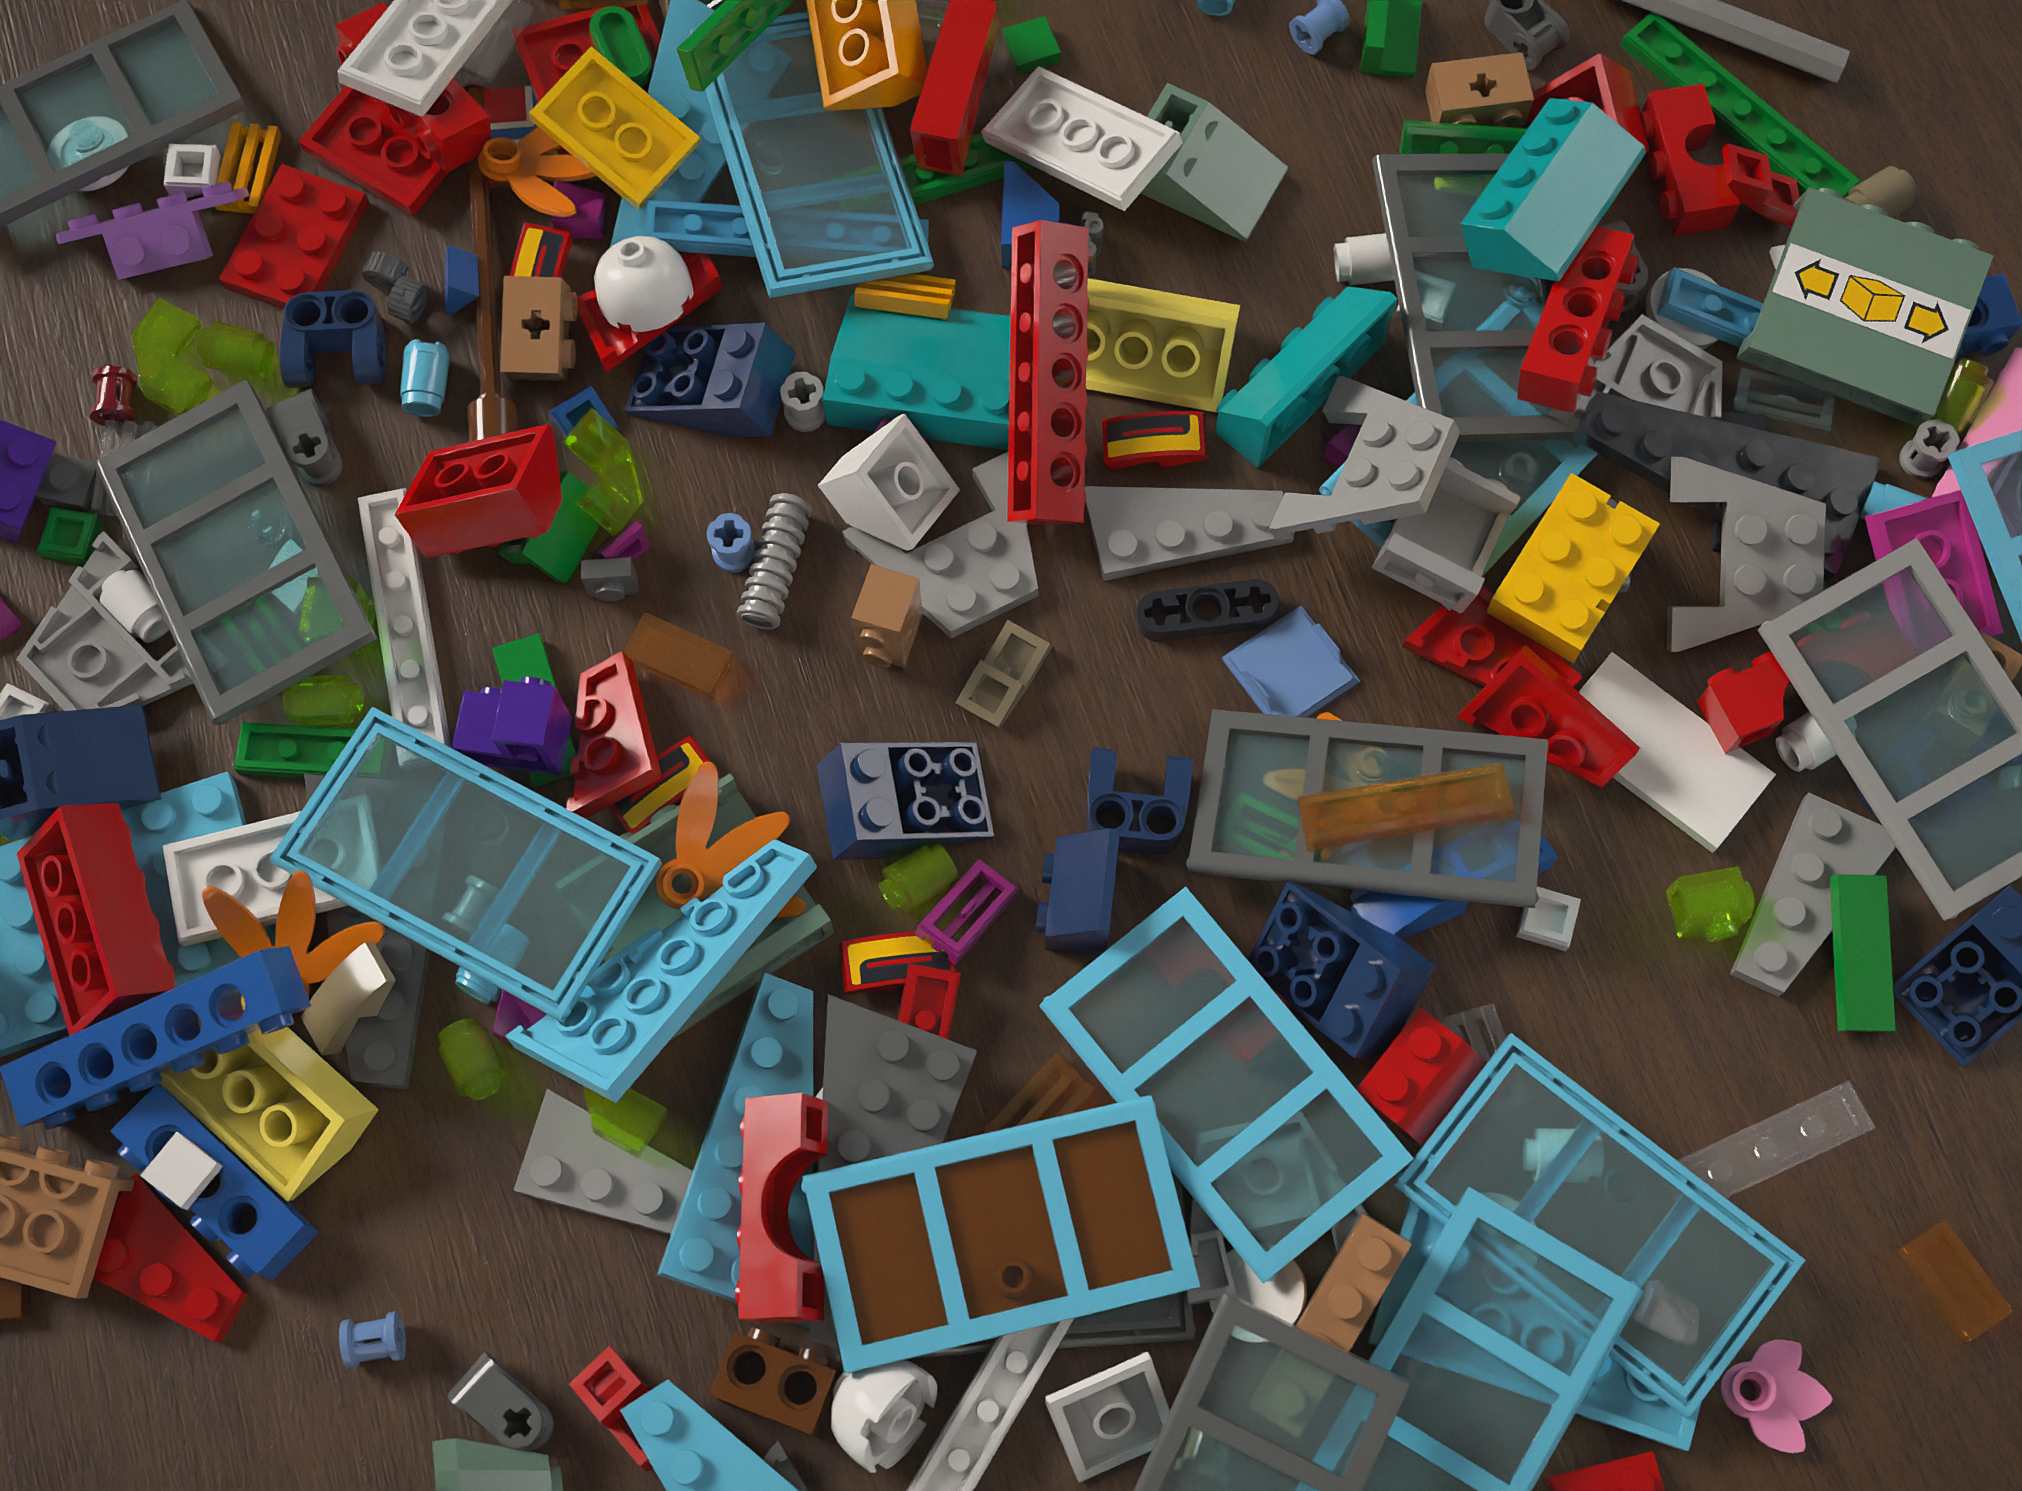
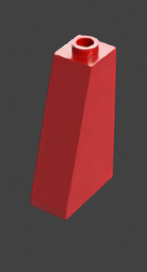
(954, 86)

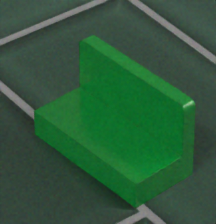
(1391, 37)
(566, 540)

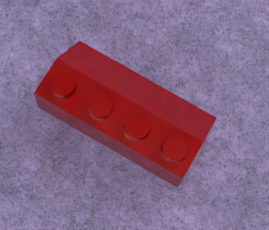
(94, 914)

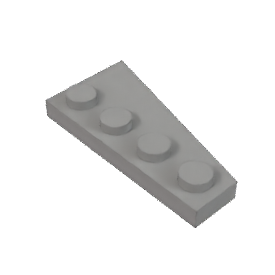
(1171, 527)
(1797, 899)
(589, 1174)

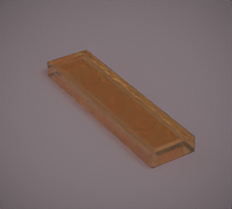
(1405, 806)

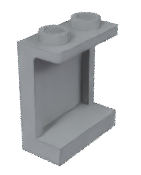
(1452, 541)

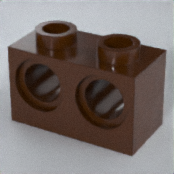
(770, 1395)

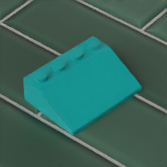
(936, 371)

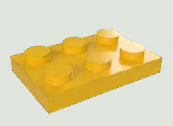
(614, 128)

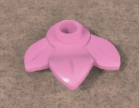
(1781, 1396)

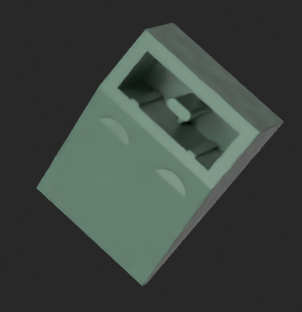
(1217, 171)

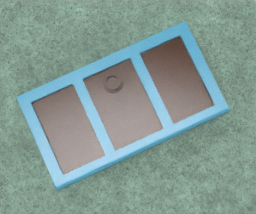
(999, 1233)

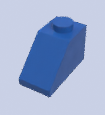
(1022, 204)

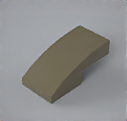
(1004, 674)
(348, 993)

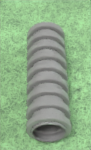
(775, 561)

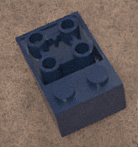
(713, 378)
(73, 761)
(902, 797)
(1340, 971)
(1971, 980)

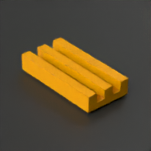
(231, 158)
(908, 295)

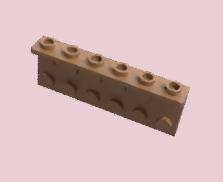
(54, 1216)

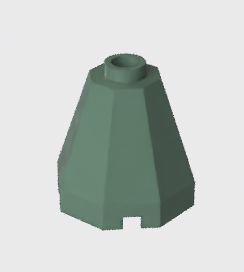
(487, 1467)

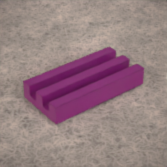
(943, 939)

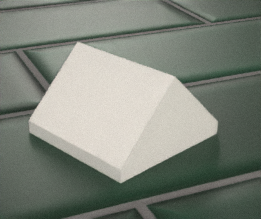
(1109, 1416)

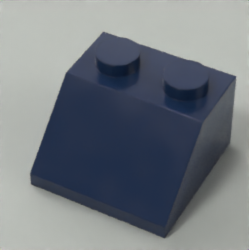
(1080, 892)

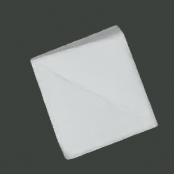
(191, 168)

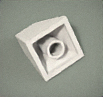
(890, 485)

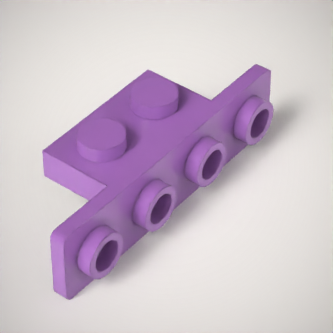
(157, 237)

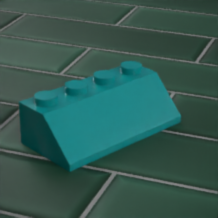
(1550, 191)
(1302, 375)

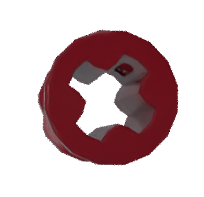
(113, 397)

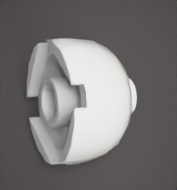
(642, 283)
(879, 1411)

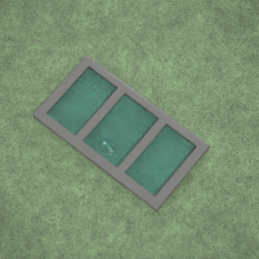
(1915, 720)

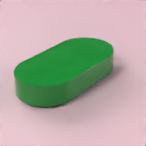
(621, 43)

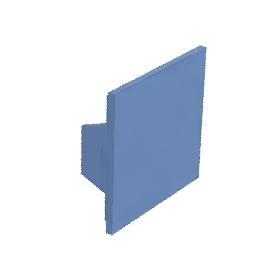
(1291, 667)

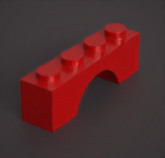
(1745, 703)
(779, 1143)

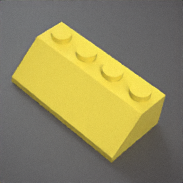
(1158, 345)
(275, 1107)

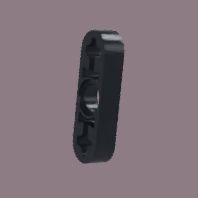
(1244, 618)

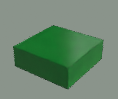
(1031, 45)
(69, 536)

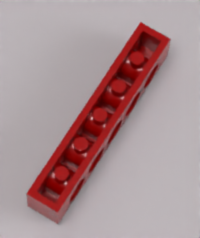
(1048, 373)

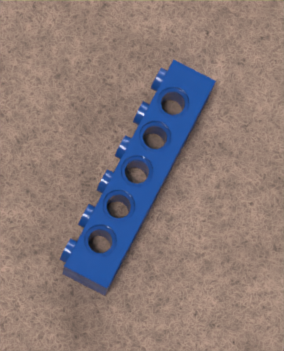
(41, 1080)

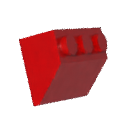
(484, 493)

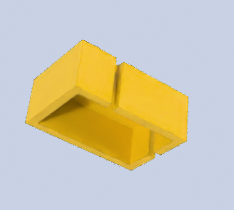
(1571, 567)

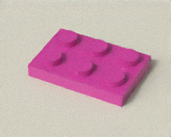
(1952, 544)

